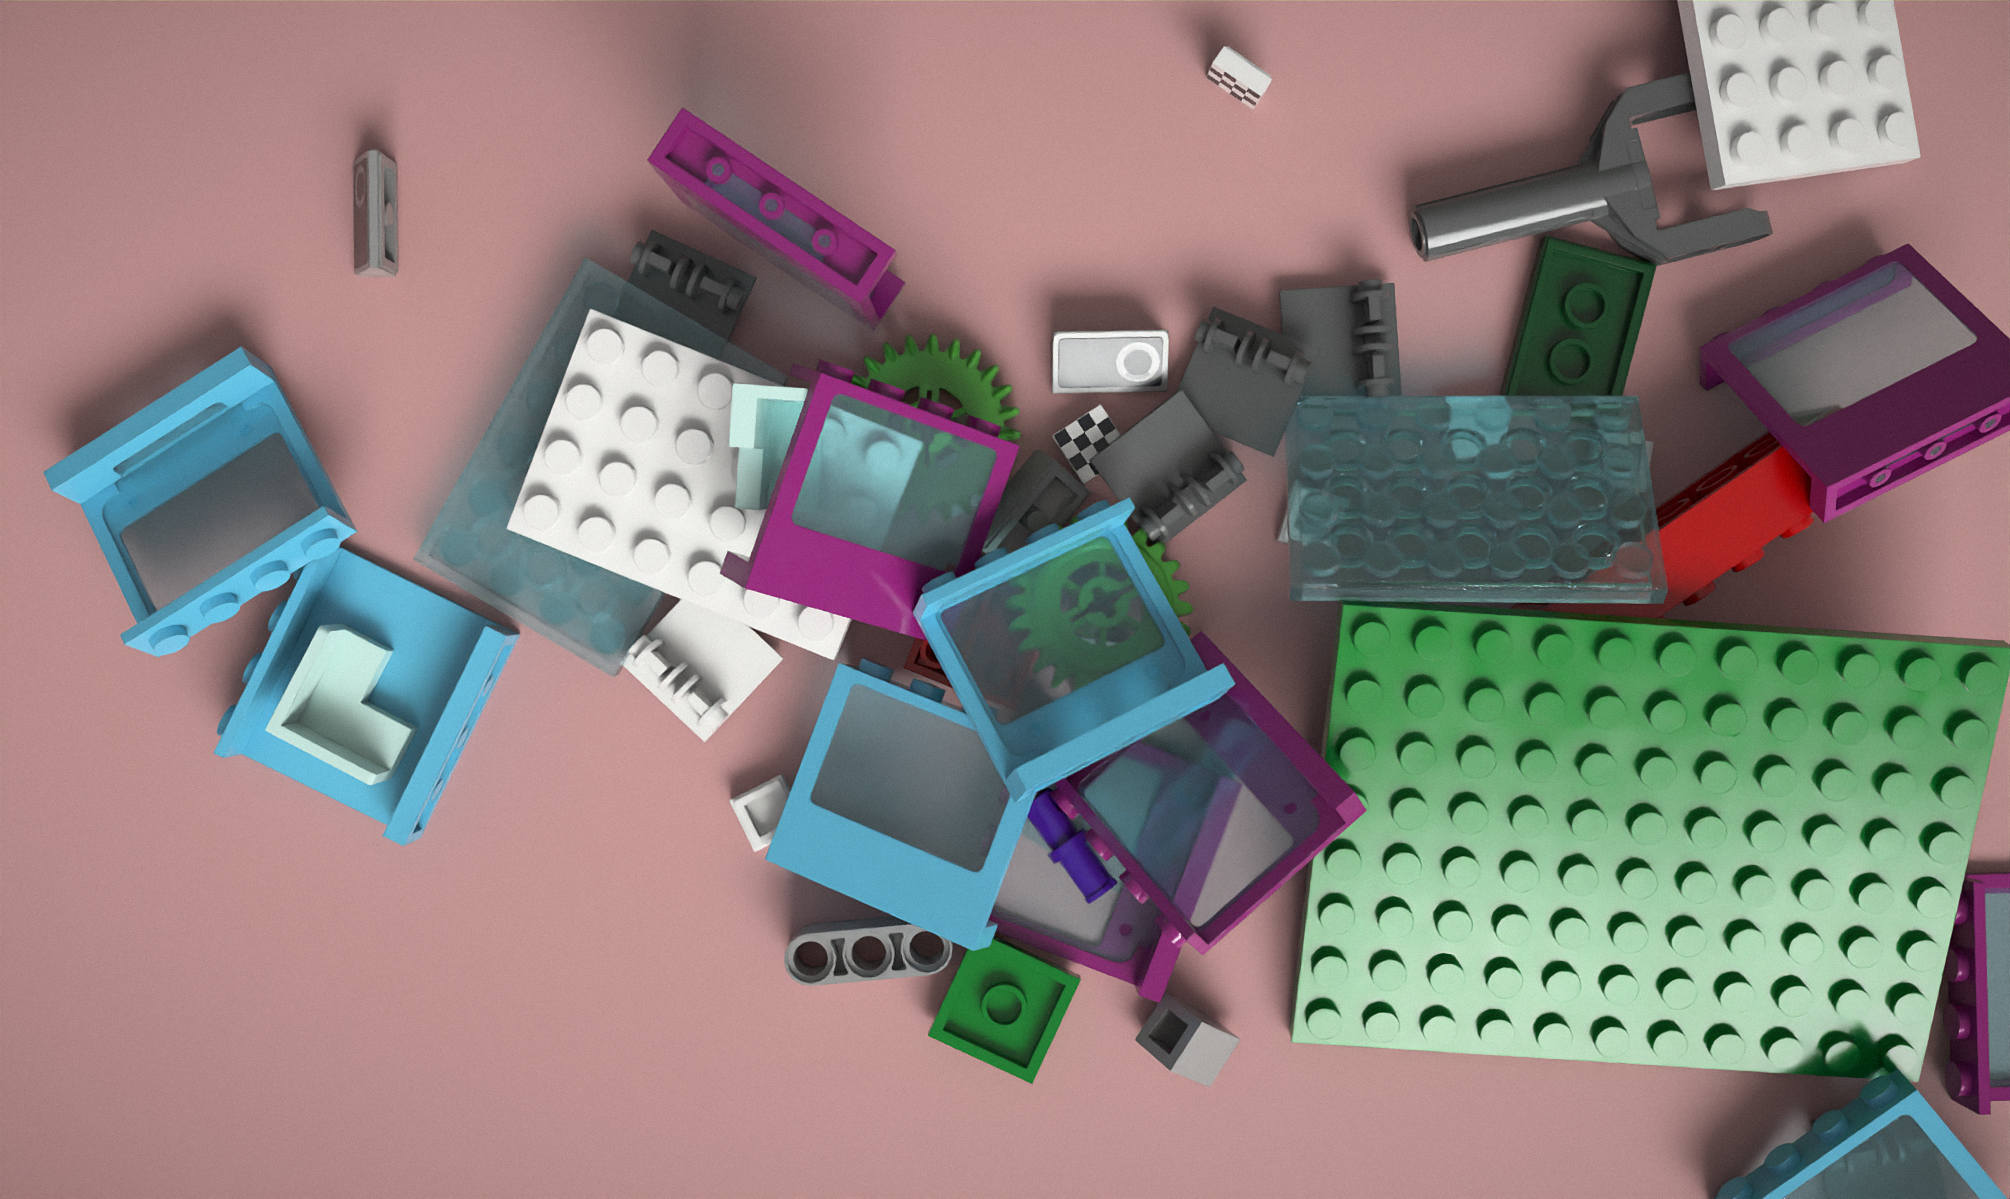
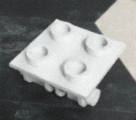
(701, 665)

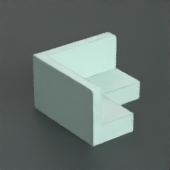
(762, 429)
(329, 707)

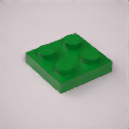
(1005, 1007)

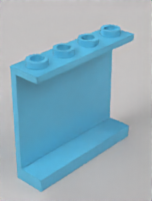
(435, 680)

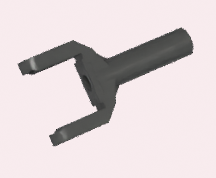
(1605, 187)

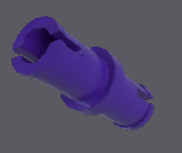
(1070, 847)

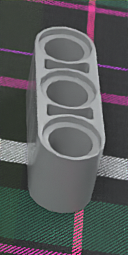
(847, 966)

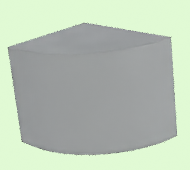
(1187, 1040)

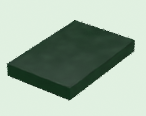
(1578, 322)

